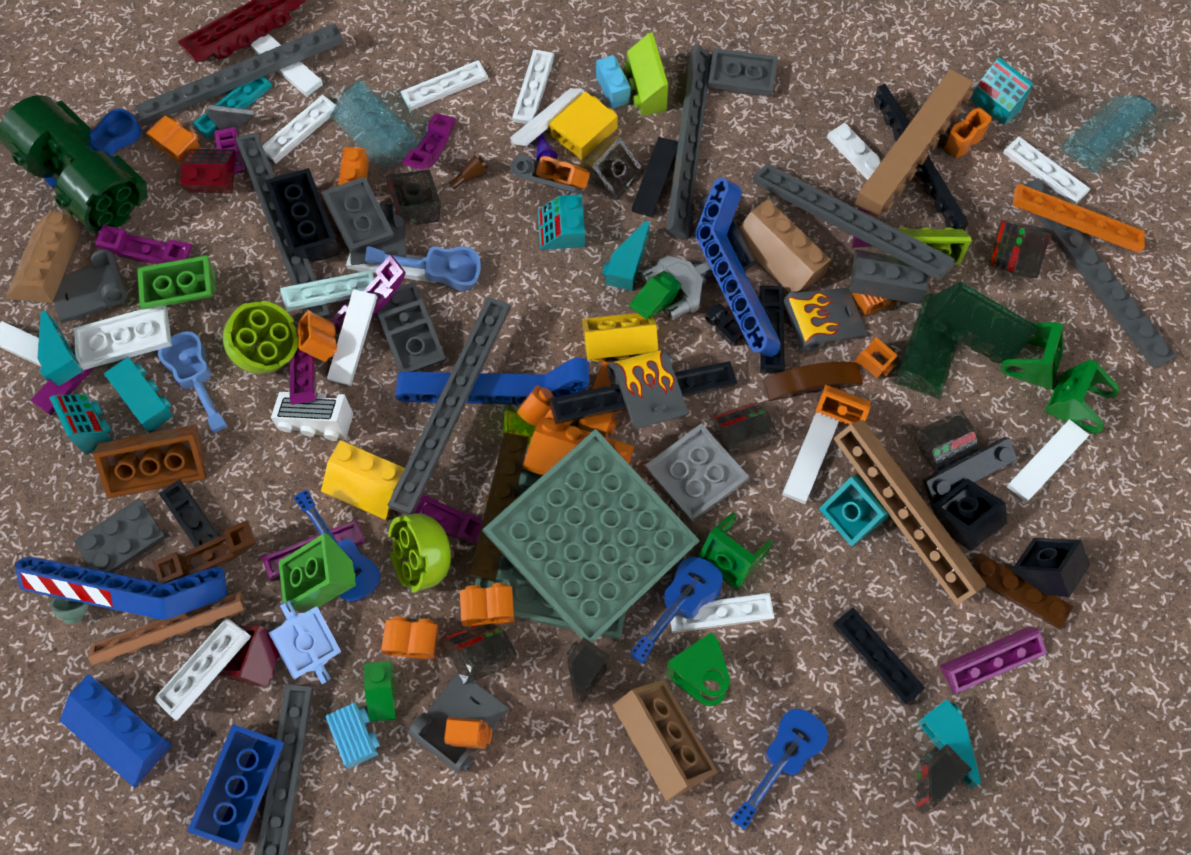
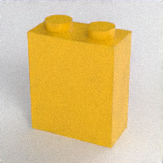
(583, 125)

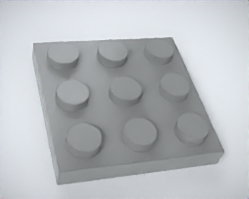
(696, 473)

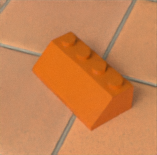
(554, 441)

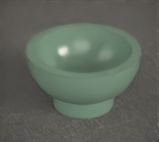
(67, 610)

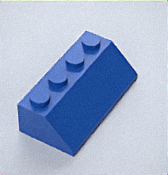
(113, 730)
(235, 787)

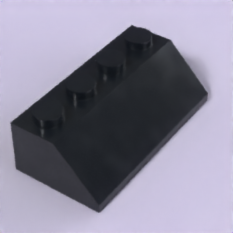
(302, 216)

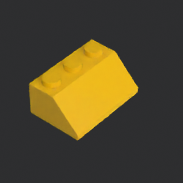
(619, 336)
(361, 479)

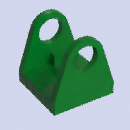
(1040, 371)
(1071, 389)
(730, 557)
(699, 664)

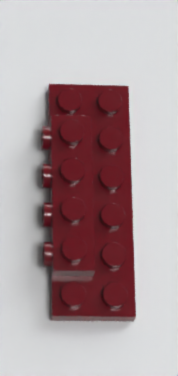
(238, 29)

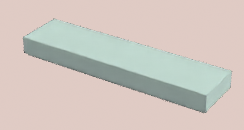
(324, 290)

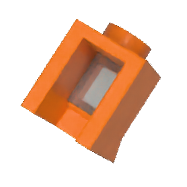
(877, 358)

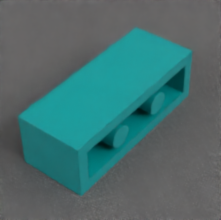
(139, 394)

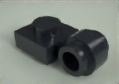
(727, 326)

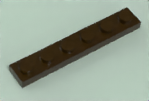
(501, 495)

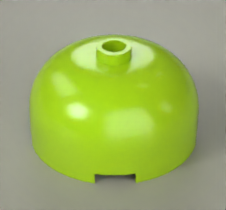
(268, 329)
(425, 545)

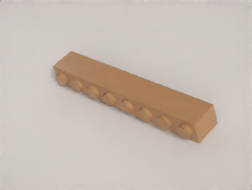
(913, 144)
(909, 512)

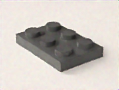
(742, 72)
(358, 214)
(120, 538)

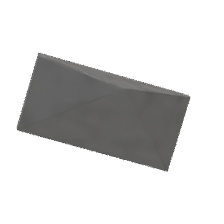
(229, 117)

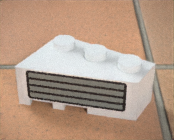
(321, 417)

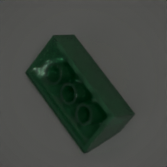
(979, 322)
(926, 357)

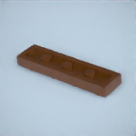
(1015, 589)

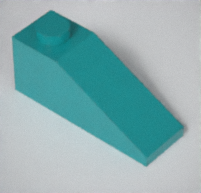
(626, 260)
(55, 353)
(946, 726)

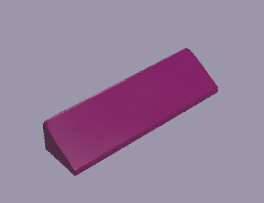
(994, 659)

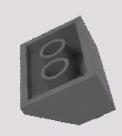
(887, 278)

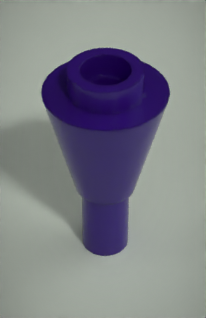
(543, 148)

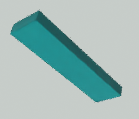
(239, 98)

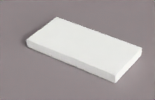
(122, 337)
(201, 668)

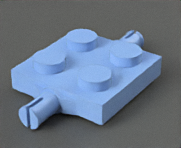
(305, 642)

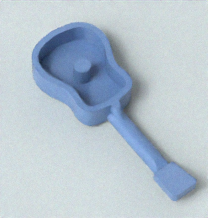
(454, 266)
(190, 370)

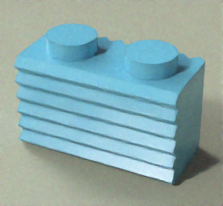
(613, 81)
(352, 735)

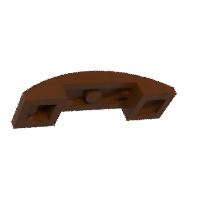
(811, 378)
(208, 555)

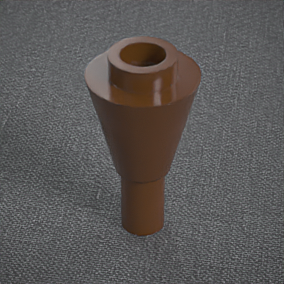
(474, 168)

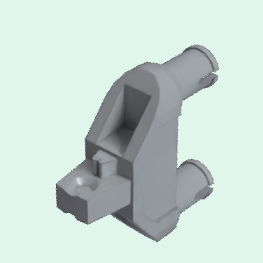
(689, 275)

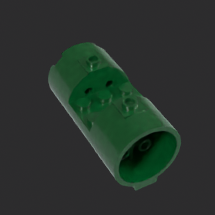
(53, 143)

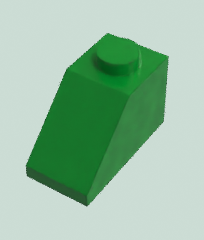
(656, 295)
(380, 691)

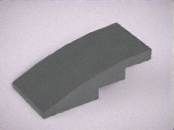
(410, 330)

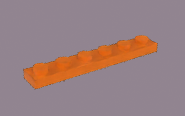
(1079, 218)

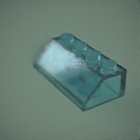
(373, 125)
(1109, 130)

